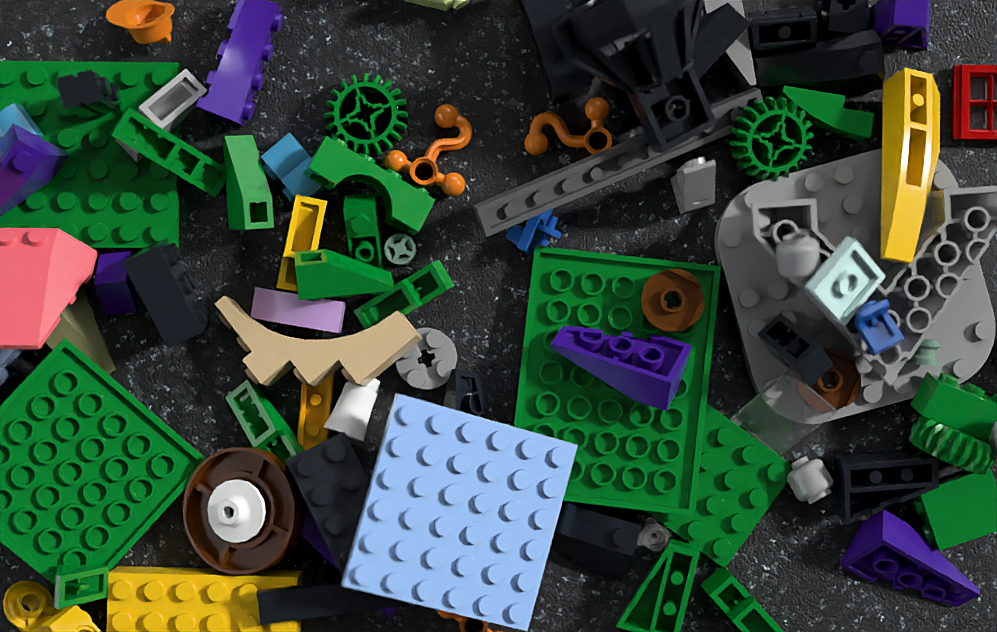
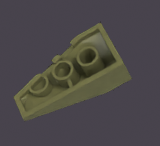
(81, 329)

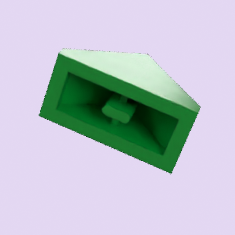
(80, 584)

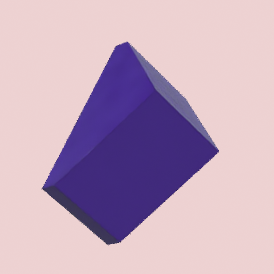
(115, 285)

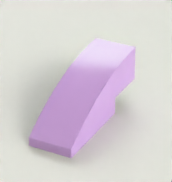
(288, 309)

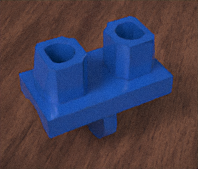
(537, 231)

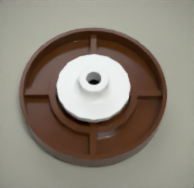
(242, 510)

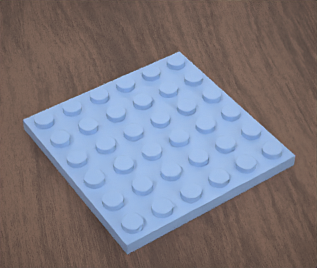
(459, 513)

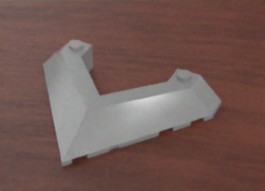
(916, 291)

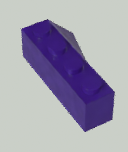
(242, 61)

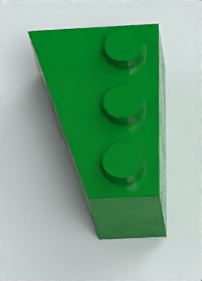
(664, 592)

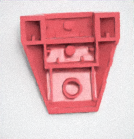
(37, 281)

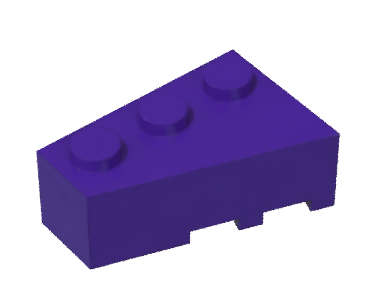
(902, 22)

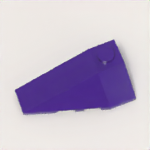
(25, 165)
(635, 366)
(899, 554)

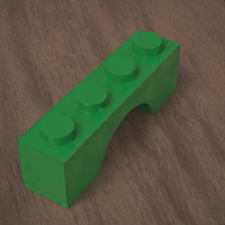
(403, 204)

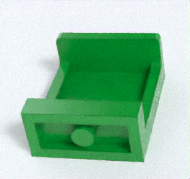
(958, 510)

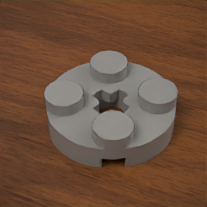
(445, 360)

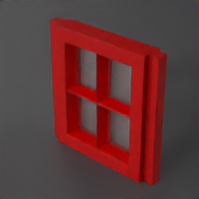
(974, 102)

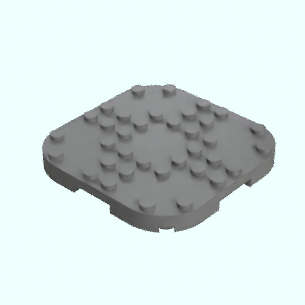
(846, 206)

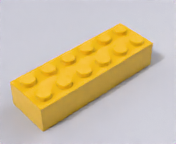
(192, 600)

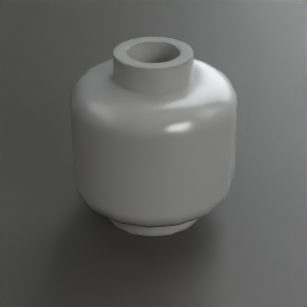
(798, 257)
(809, 480)

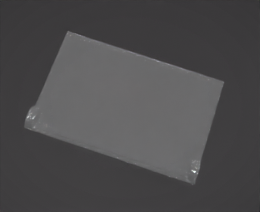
(784, 413)

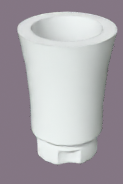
(353, 410)

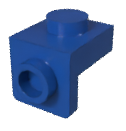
(877, 327)

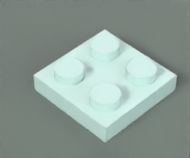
(845, 281)

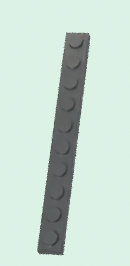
(600, 170)

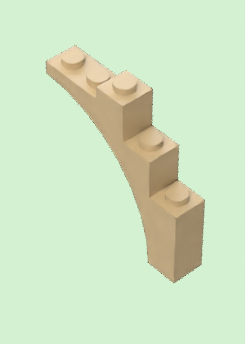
(361, 354)

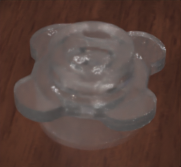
(662, 534)

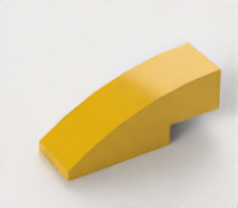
(302, 236)

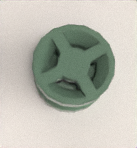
(396, 246)
(926, 353)

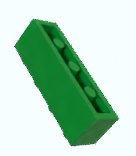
(956, 405)

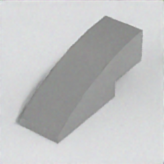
(170, 105)

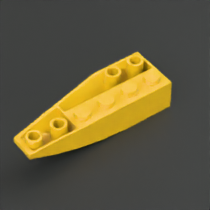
(908, 159)

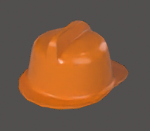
(144, 19)

